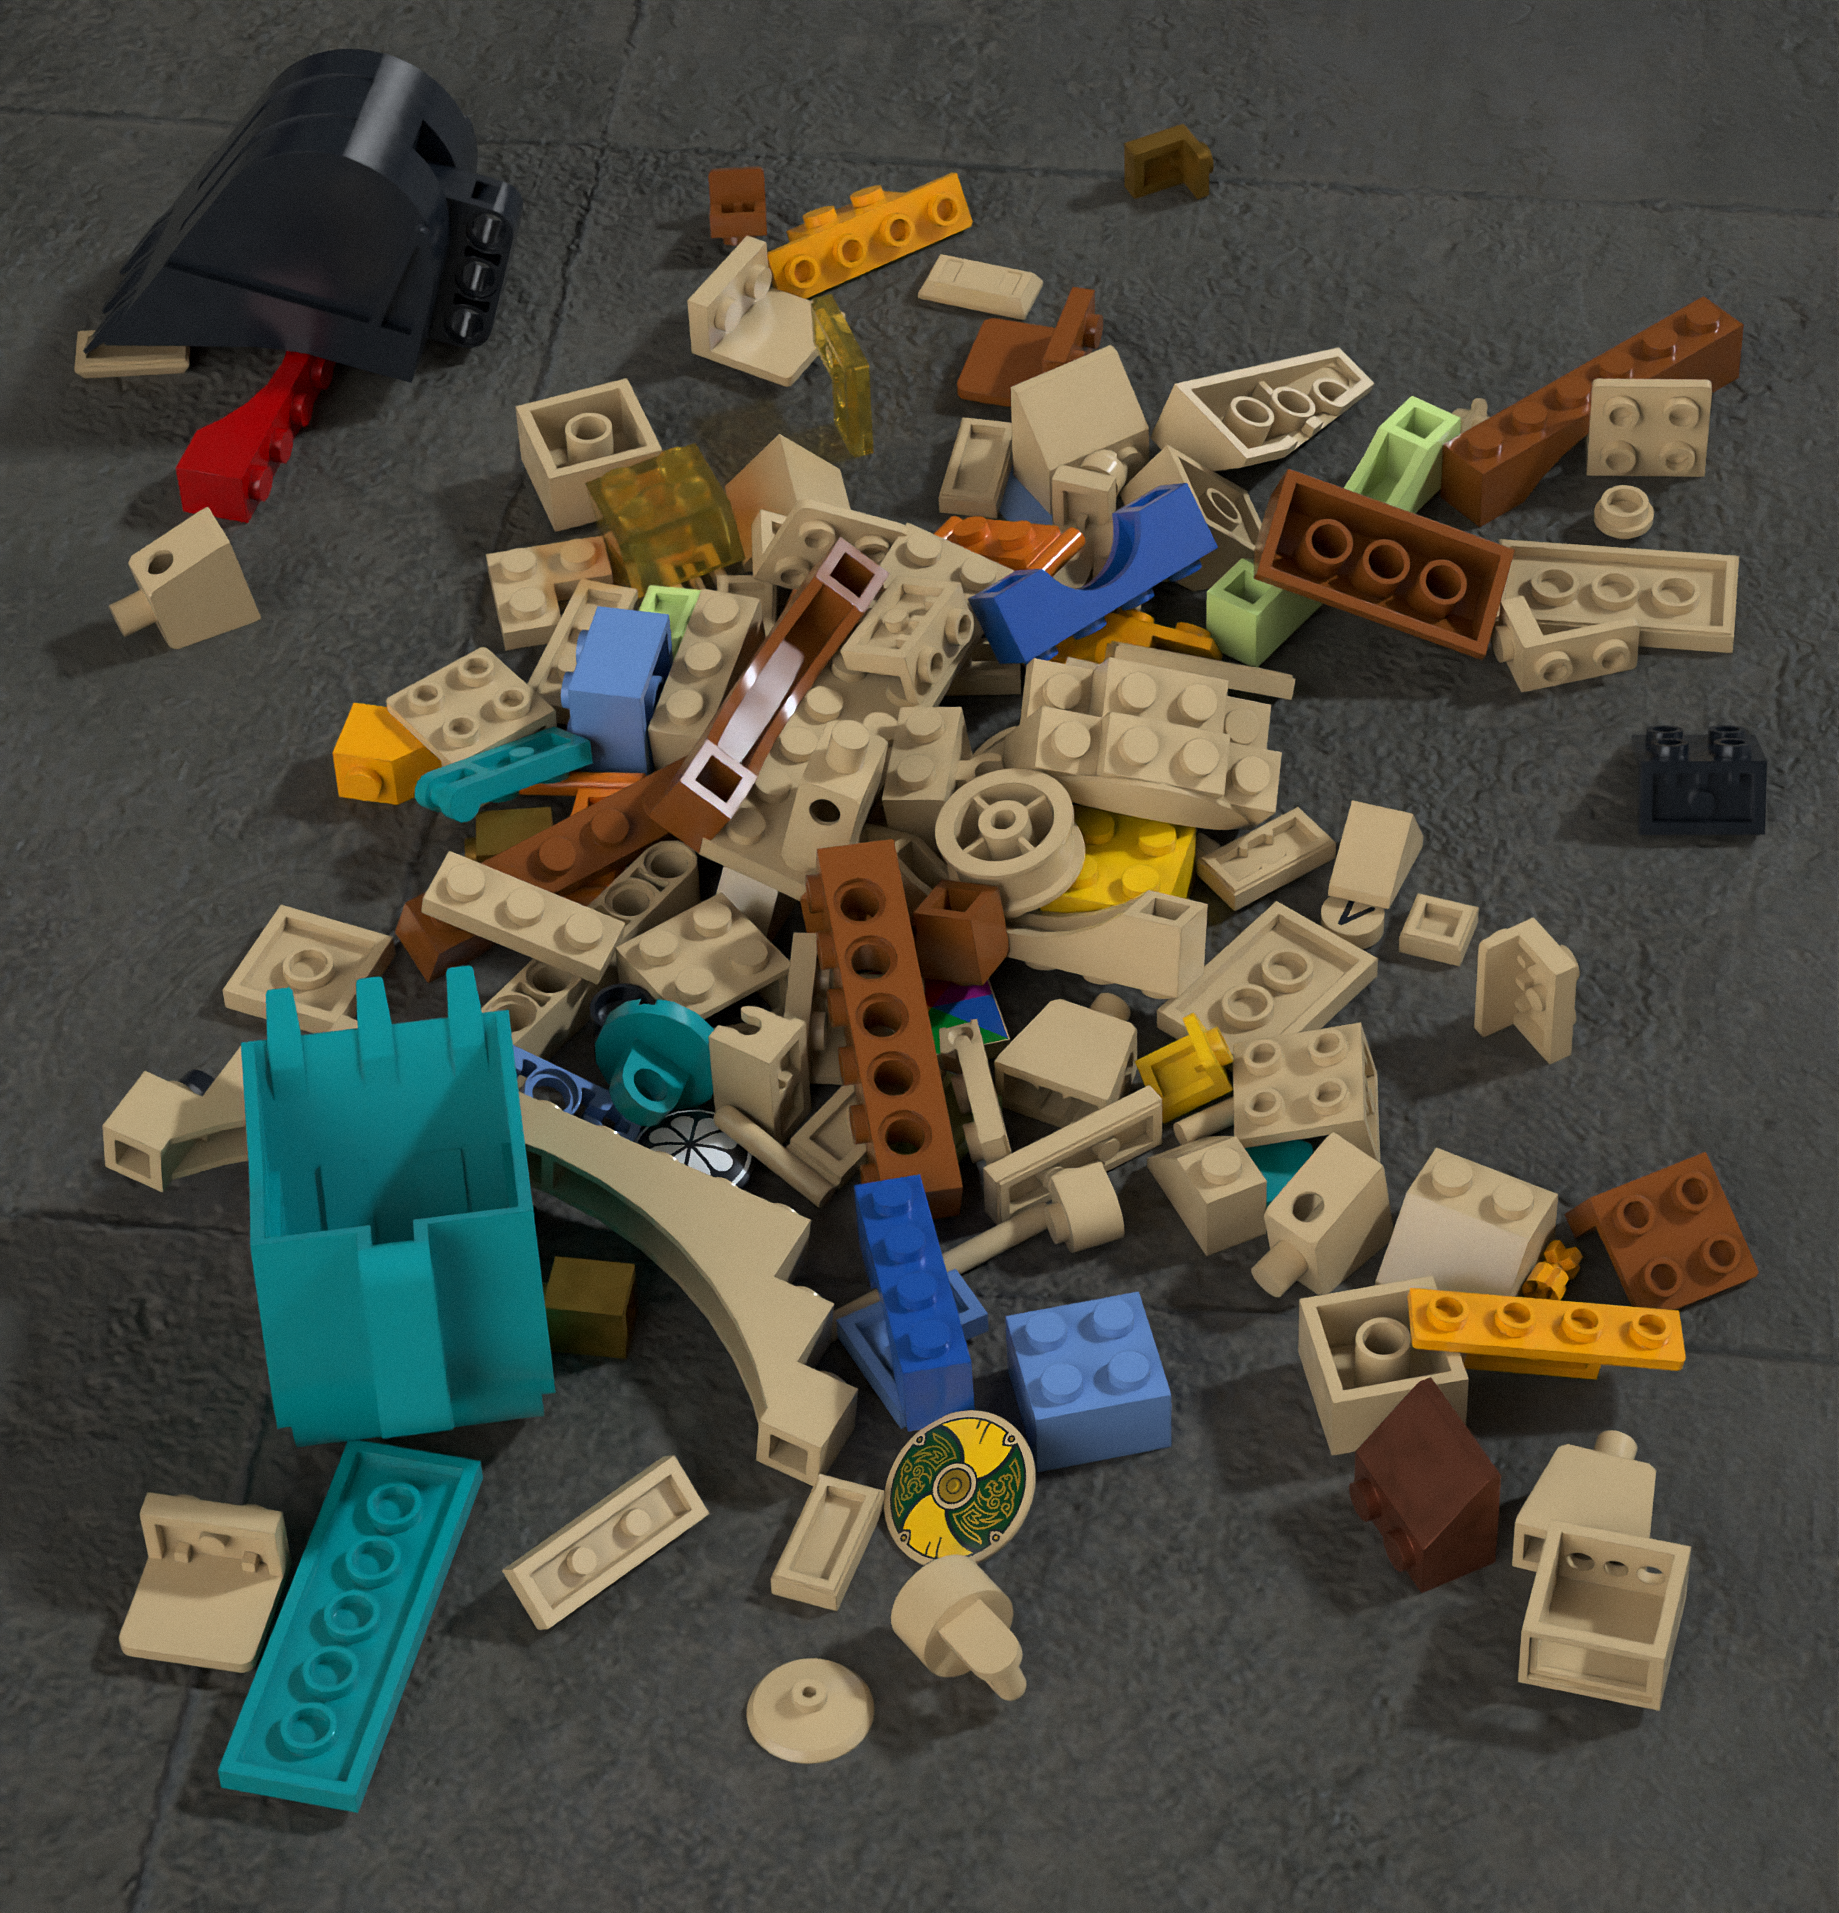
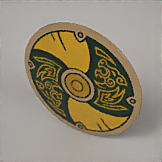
(960, 1488)

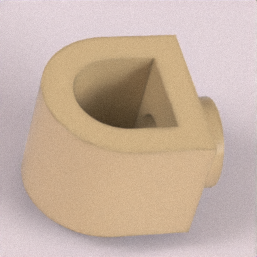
(1083, 1208)

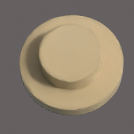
(1623, 512)

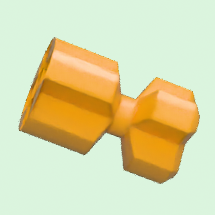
(1552, 1274)

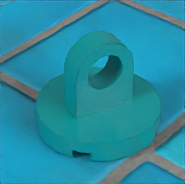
(655, 1059)

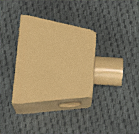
(187, 585)
(844, 771)
(1069, 1061)
(1325, 1220)
(1589, 1489)

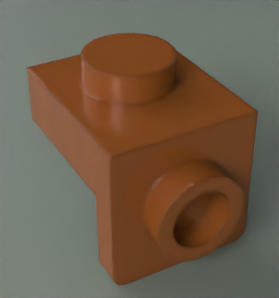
(737, 204)

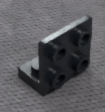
(1700, 782)

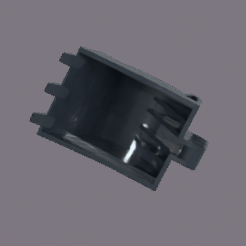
(329, 227)

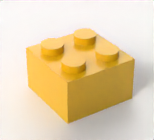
(1127, 859)

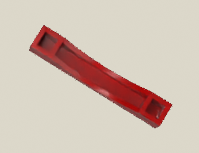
(236, 457)

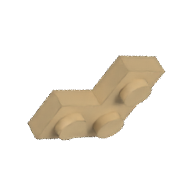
(535, 578)

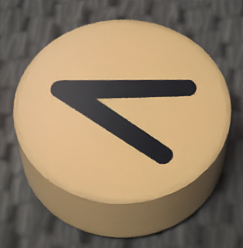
(1353, 921)

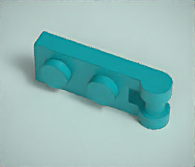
(502, 772)

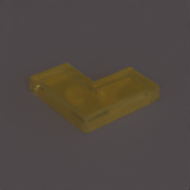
(848, 374)

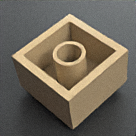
(580, 440)
(1364, 1360)

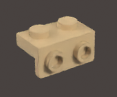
(1528, 984)

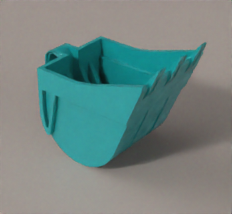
(393, 1221)

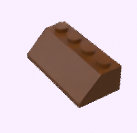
(1382, 563)

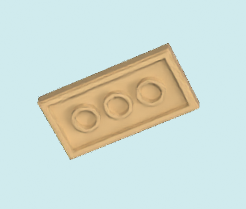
(1673, 595)

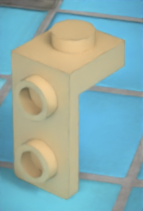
(1083, 502)
(1563, 656)

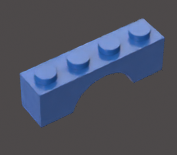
(1152, 541)
(916, 1300)

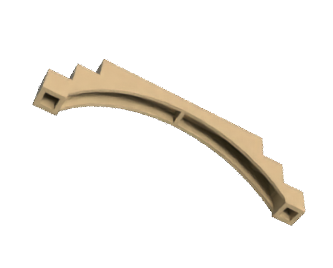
(707, 1234)

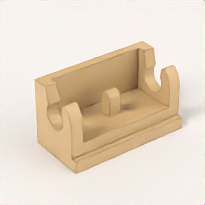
(763, 1072)

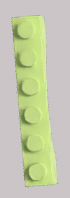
(1398, 468)

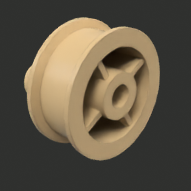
(1013, 834)

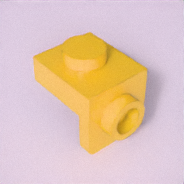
(1188, 1070)

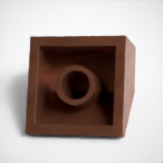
(1428, 1490)

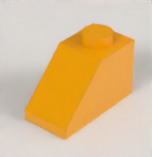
(379, 757)

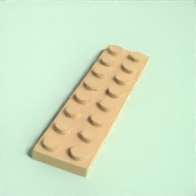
(757, 830)

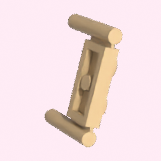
(823, 1149)

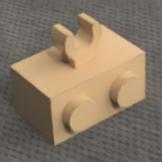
(927, 766)

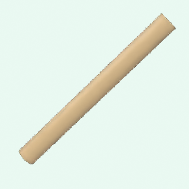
(970, 1252)

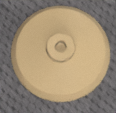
(810, 1711)

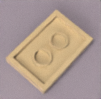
(1273, 981)

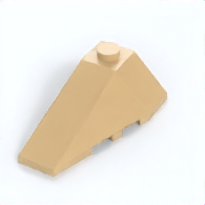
(1259, 409)

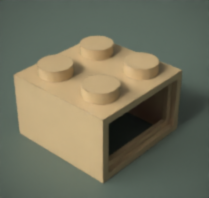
(706, 960)
(1601, 1623)

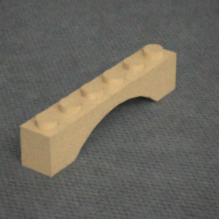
(1140, 944)

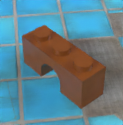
(954, 930)

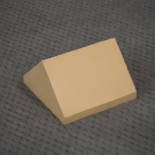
(776, 482)

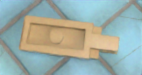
(975, 1091)

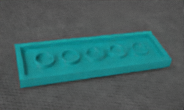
(351, 1626)

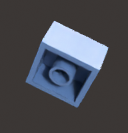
(618, 686)
(1088, 1381)

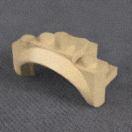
(1148, 743)

